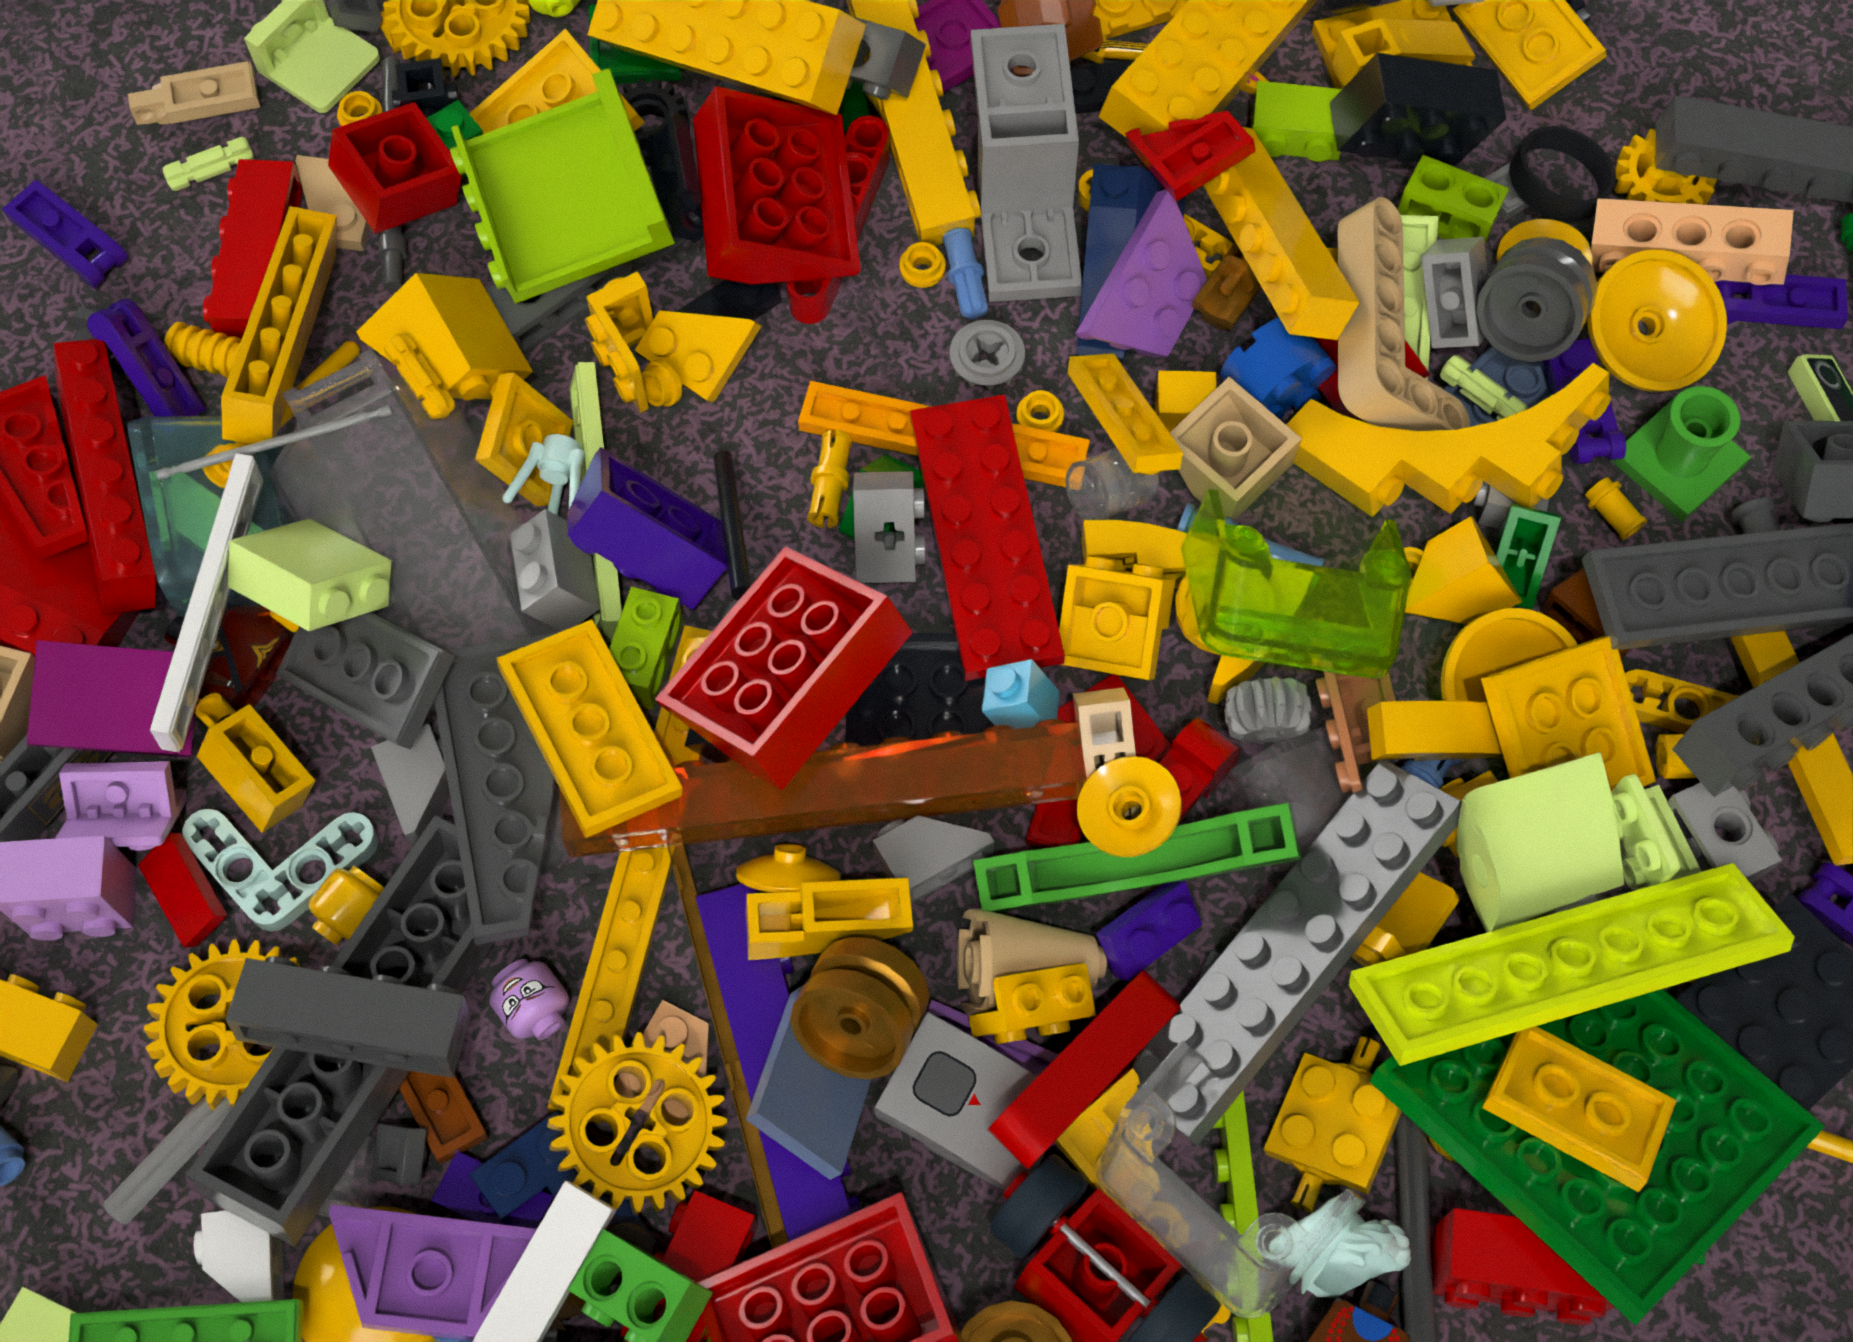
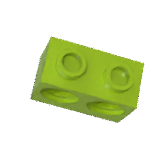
(1462, 201)
(646, 642)

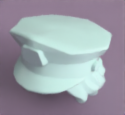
(1355, 1255)

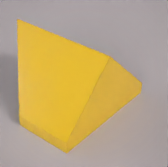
(1460, 577)

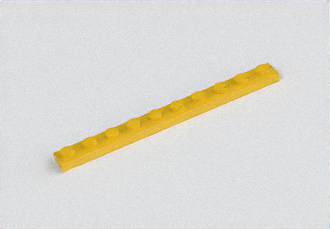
(625, 924)

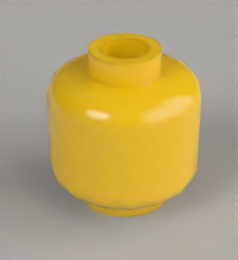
(343, 903)

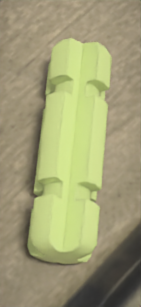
(207, 164)
(1480, 388)

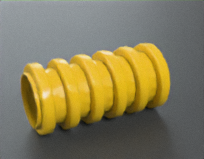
(201, 348)

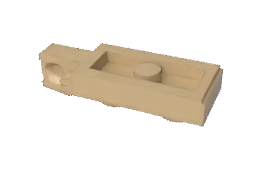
(197, 95)

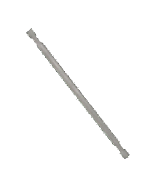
(274, 442)

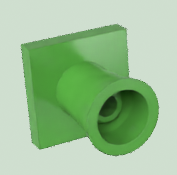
(1686, 450)

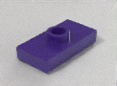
(462, 1197)

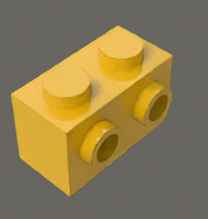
(255, 768)

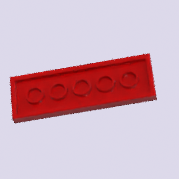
(986, 536)

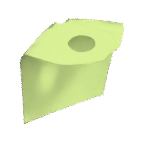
(1539, 842)

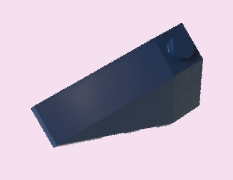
(1115, 209)

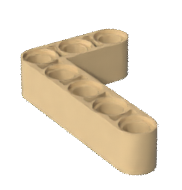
(1372, 345)

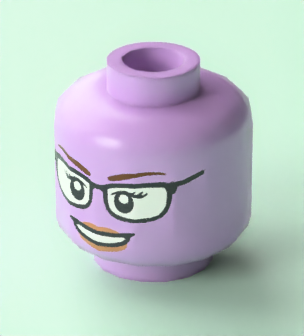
(529, 999)

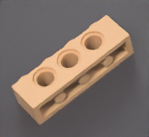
(1723, 240)

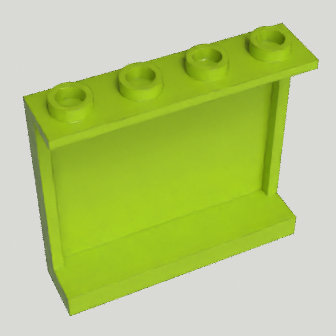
(562, 193)

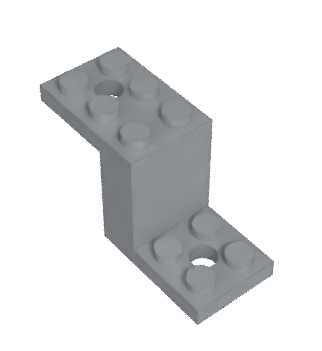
(1026, 162)

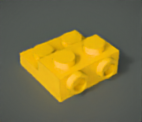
(1115, 617)

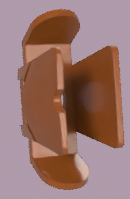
(1081, 26)

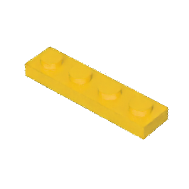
(1125, 414)

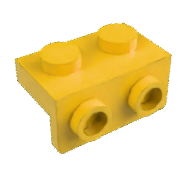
(1036, 999)

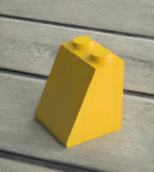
(453, 330)

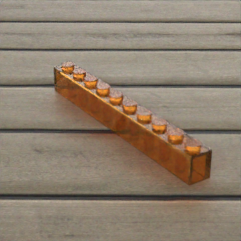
(855, 788)

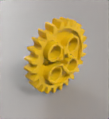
(457, 30)
(233, 1065)
(595, 1098)

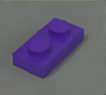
(1149, 929)

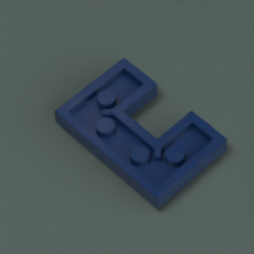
(528, 1169)

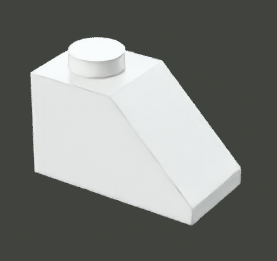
(240, 1257)

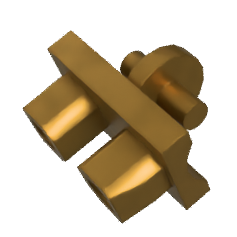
(1227, 291)

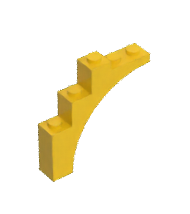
(1449, 466)

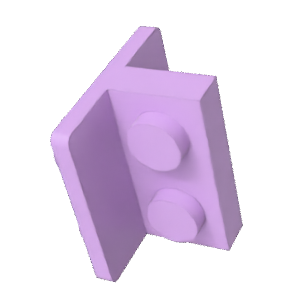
(122, 800)

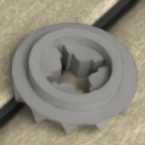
(991, 337)

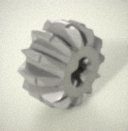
(1267, 710)

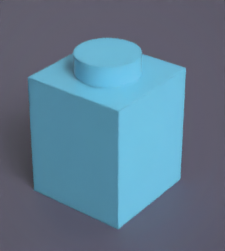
(1019, 695)

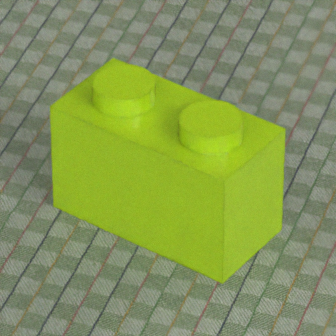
(1295, 120)

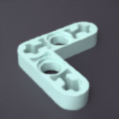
(268, 882)

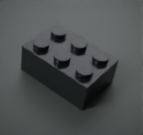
(1417, 109)

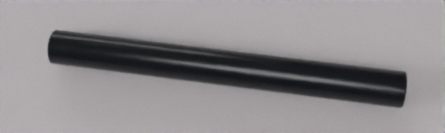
(731, 524)

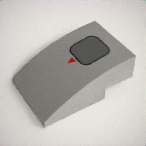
(950, 1096)

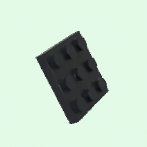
(919, 695)
(1787, 1010)

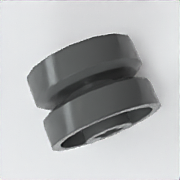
(1537, 299)

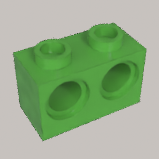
(642, 1287)

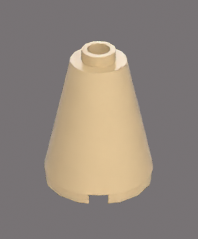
(1009, 946)

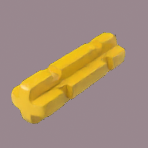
(419, 377)

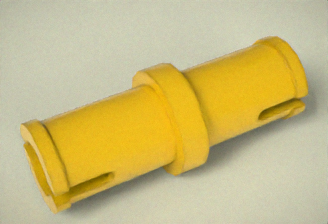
(830, 479)

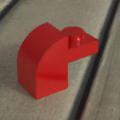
(1199, 761)

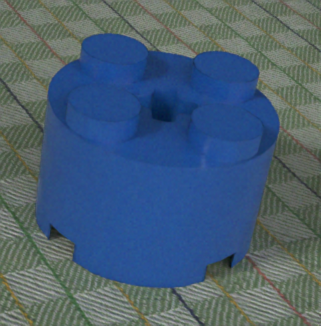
(1280, 368)

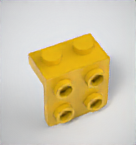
(616, 322)
(1409, 922)

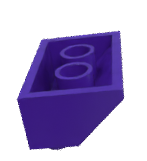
(646, 530)

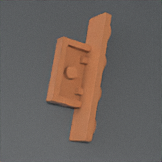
(1349, 729)

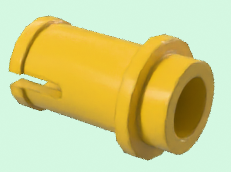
(1615, 508)

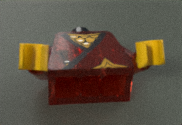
(242, 660)

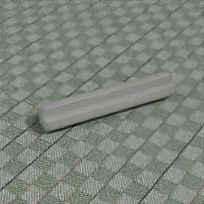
(165, 1160)

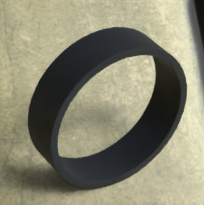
(1577, 146)

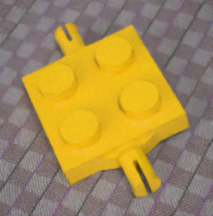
(1333, 1125)

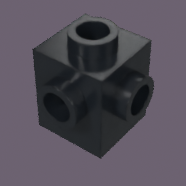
(425, 85)

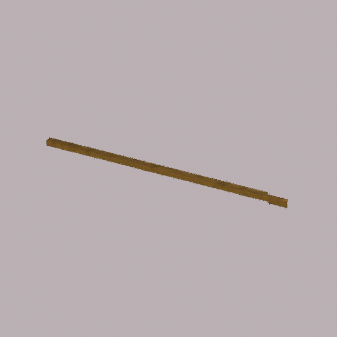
(729, 1053)

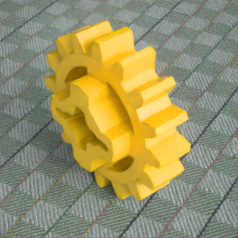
(1653, 183)

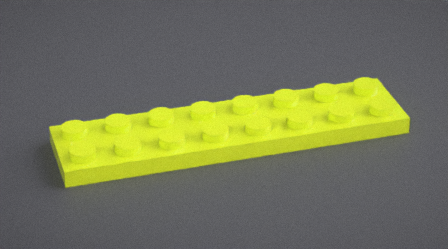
(1568, 963)

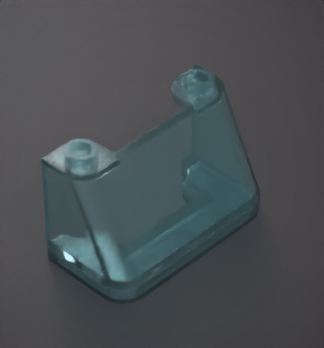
(185, 505)

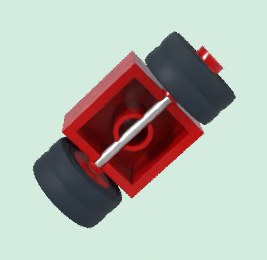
(1098, 1264)

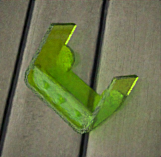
(1294, 609)

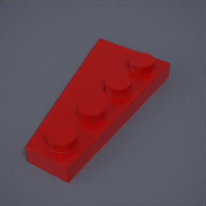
(36, 470)

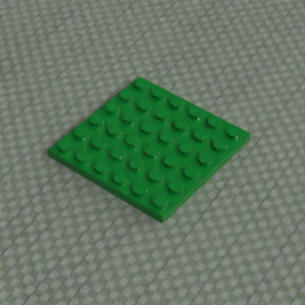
(1717, 1156)

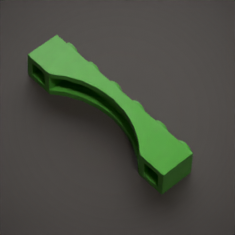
(1191, 852)

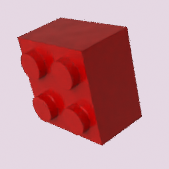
(394, 167)

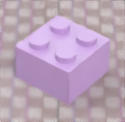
(67, 886)

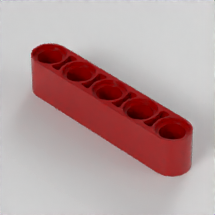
(867, 167)
(1084, 1069)

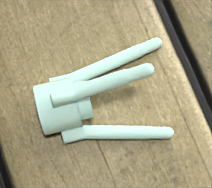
(558, 461)

